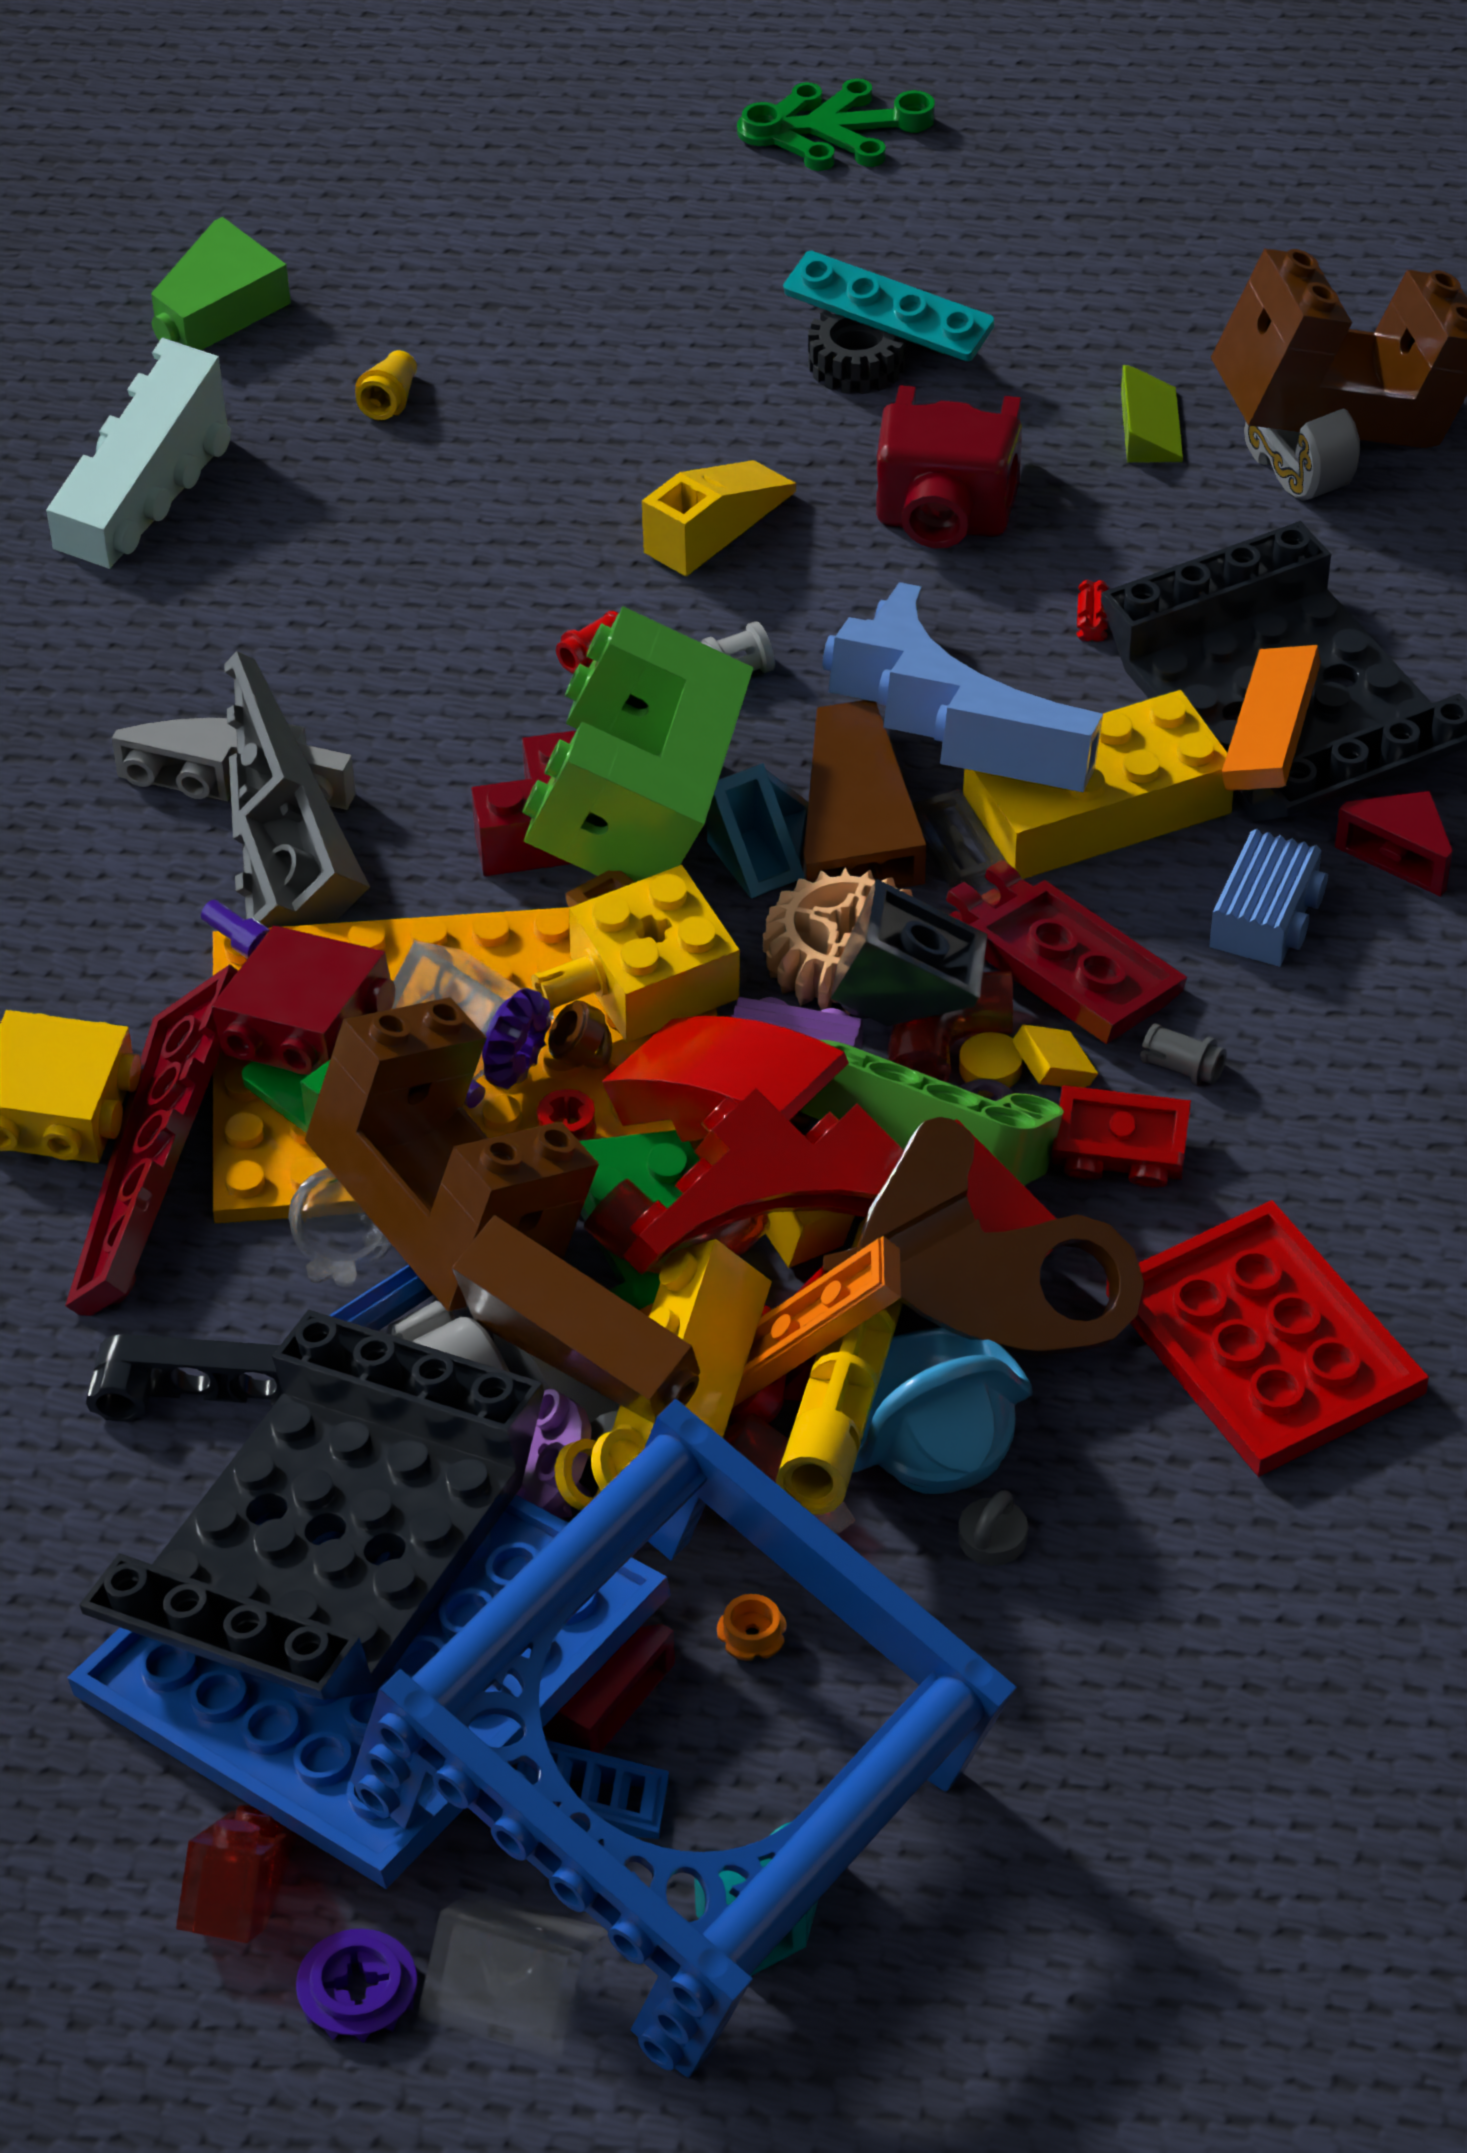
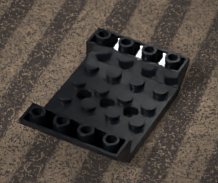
(1202, 635)
(363, 1442)

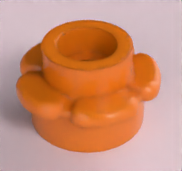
(751, 1612)

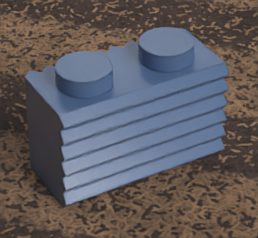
(1267, 898)

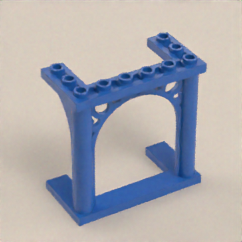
(704, 1965)

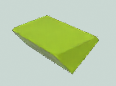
(1150, 418)

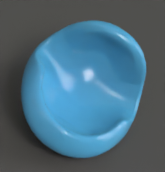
(942, 1411)

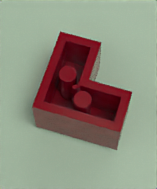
(499, 815)

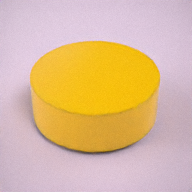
(990, 1057)

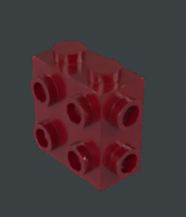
(294, 996)

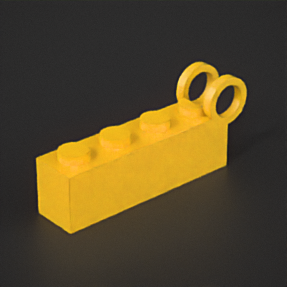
(715, 1306)

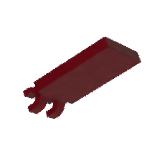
(1066, 953)

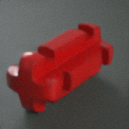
(1090, 611)

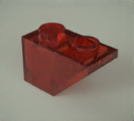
(234, 1875)

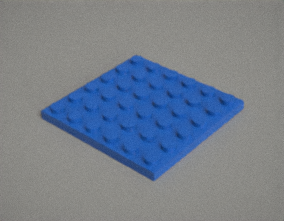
(299, 1751)

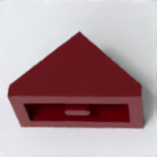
(1399, 837)

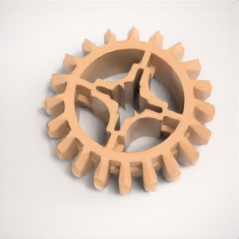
(811, 930)

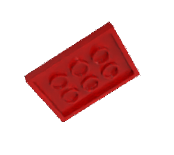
(1270, 1339)

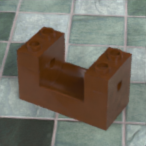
(1297, 360)
(417, 1160)

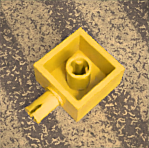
(646, 955)

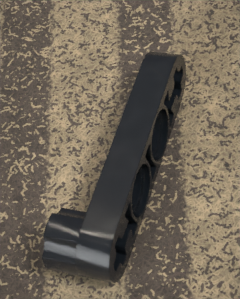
(146, 1366)

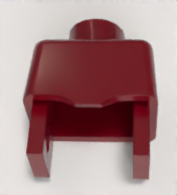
(947, 468)

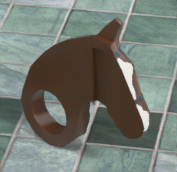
(982, 1280)

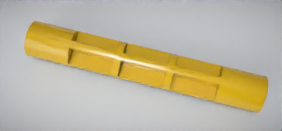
(836, 1412)

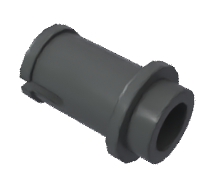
(1184, 1054)

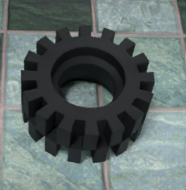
(853, 367)

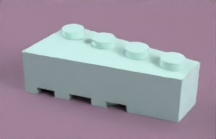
(143, 457)

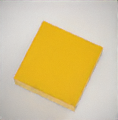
(1054, 1056)

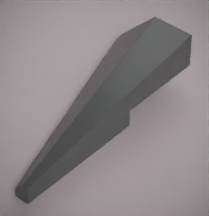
(290, 840)

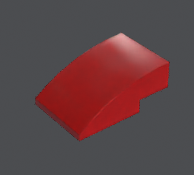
(706, 1059)

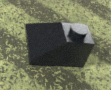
(908, 960)

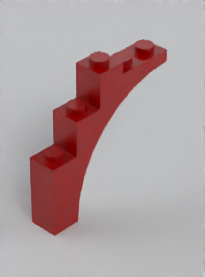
(765, 1165)

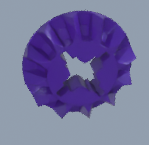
(515, 1038)
(328, 1968)

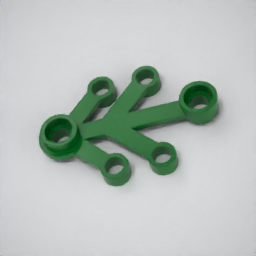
(776, 124)

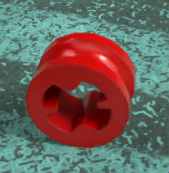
(568, 1105)

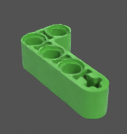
(900, 1099)

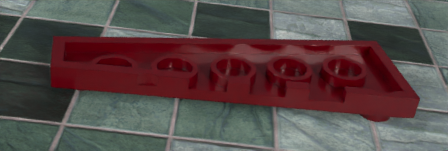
(153, 1131)

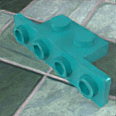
(889, 306)

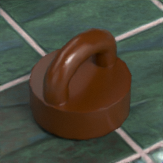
(580, 1033)

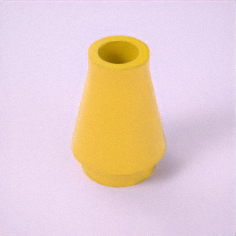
(386, 386)

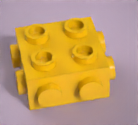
(63, 1084)

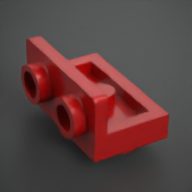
(1121, 1135)

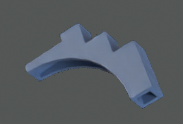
(937, 696)

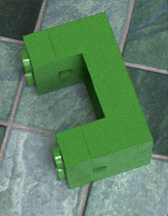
(644, 753)

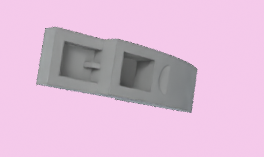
(196, 755)

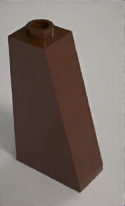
(860, 801)
(573, 1322)

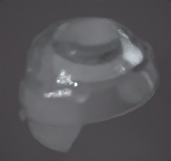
(327, 1213)

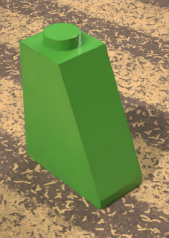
(218, 288)

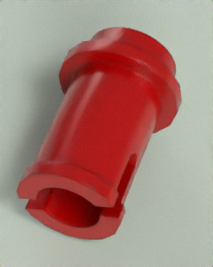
(575, 644)

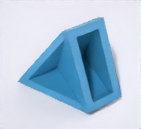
(758, 829)

